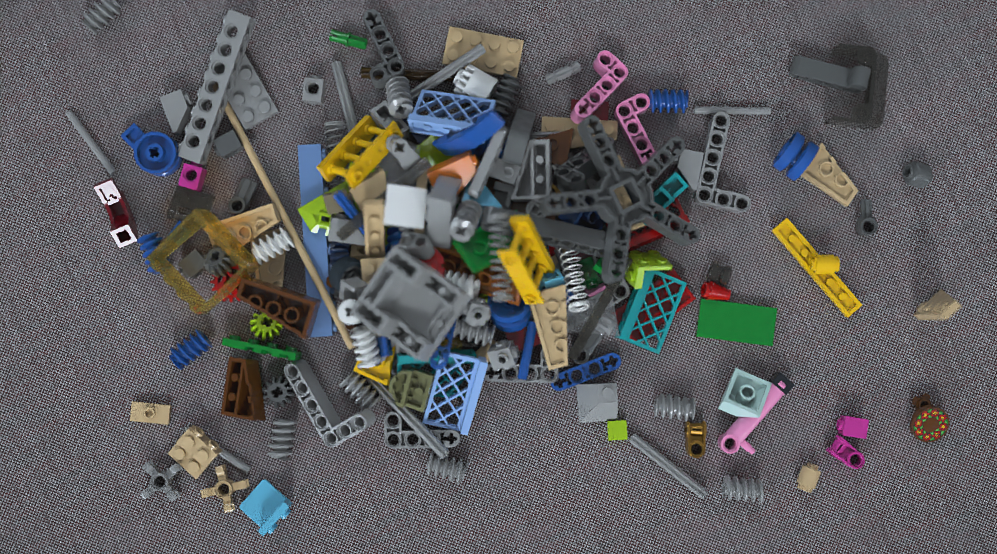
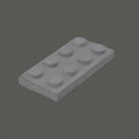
(249, 96)

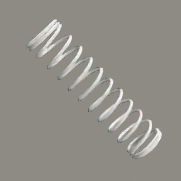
(579, 303)

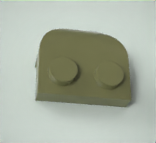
(411, 388)

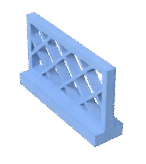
(441, 126)
(471, 395)

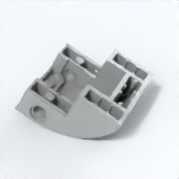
(410, 304)

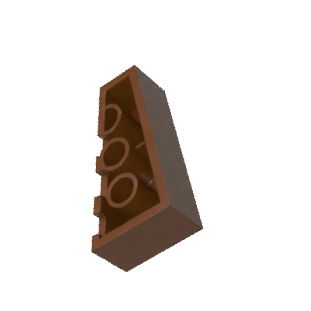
(285, 306)

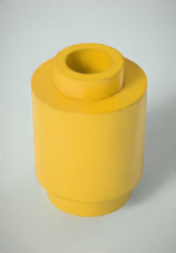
(824, 264)

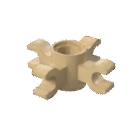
(228, 502)

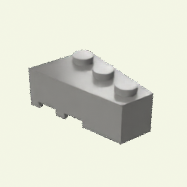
(535, 174)
(441, 210)

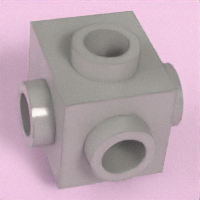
(473, 306)
(503, 354)

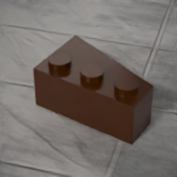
(243, 390)

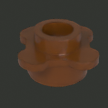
(917, 401)

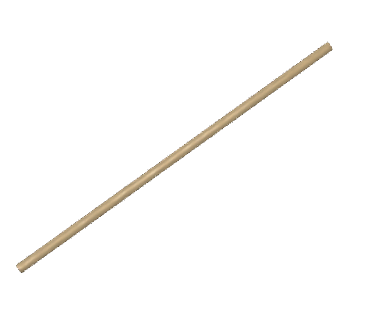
(287, 223)

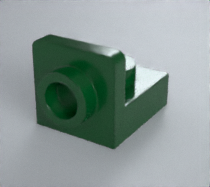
(591, 276)

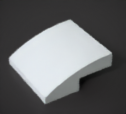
(405, 206)

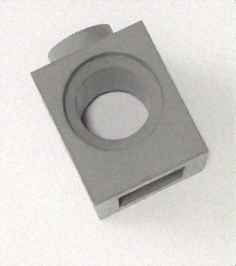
(317, 98)

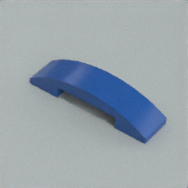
(471, 137)

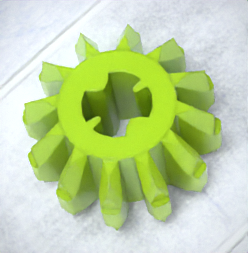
(260, 329)

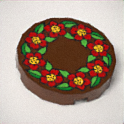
(929, 423)

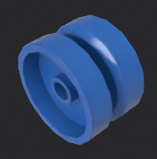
(146, 154)
(795, 155)
(509, 316)

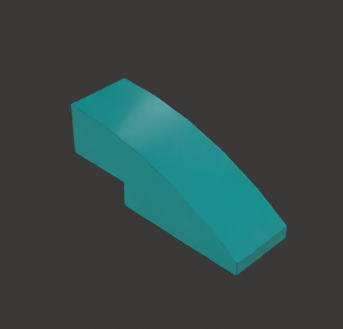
(669, 190)

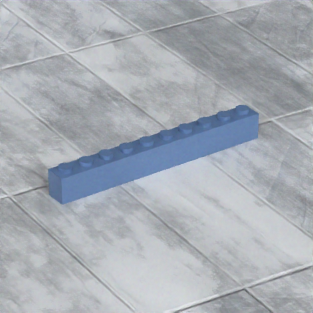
(316, 244)

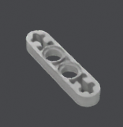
(488, 162)

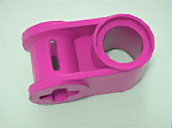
(843, 451)

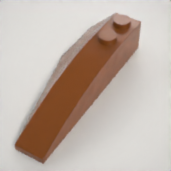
(455, 263)

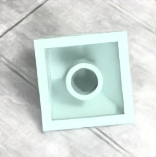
(744, 395)

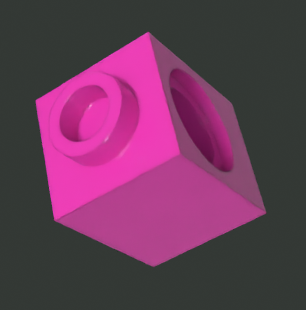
(196, 184)
(852, 426)

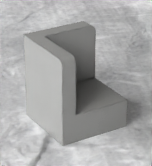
(351, 288)

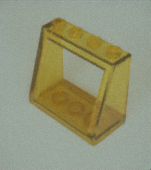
(223, 237)

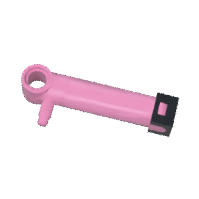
(745, 425)

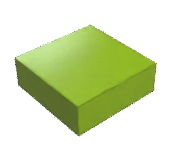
(617, 430)

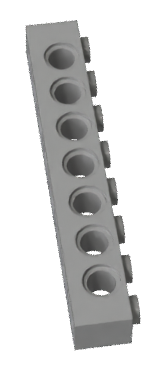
(225, 80)

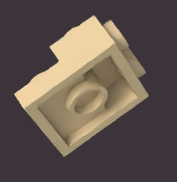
(195, 451)

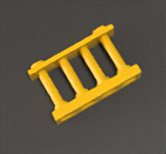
(351, 144)
(535, 251)

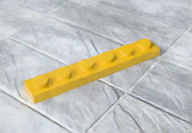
(829, 283)

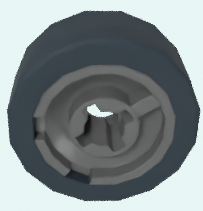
(344, 268)

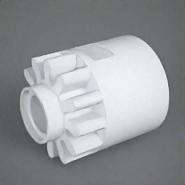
(474, 83)

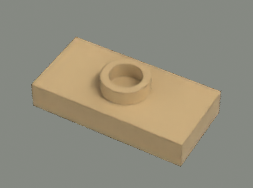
(150, 412)

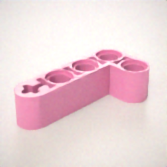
(609, 79)
(632, 119)

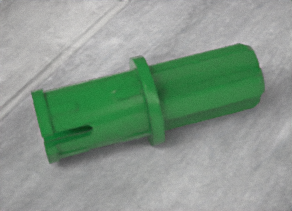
(348, 39)

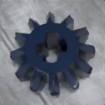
(339, 250)

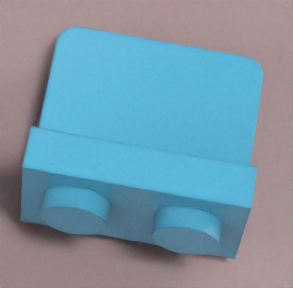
(266, 506)

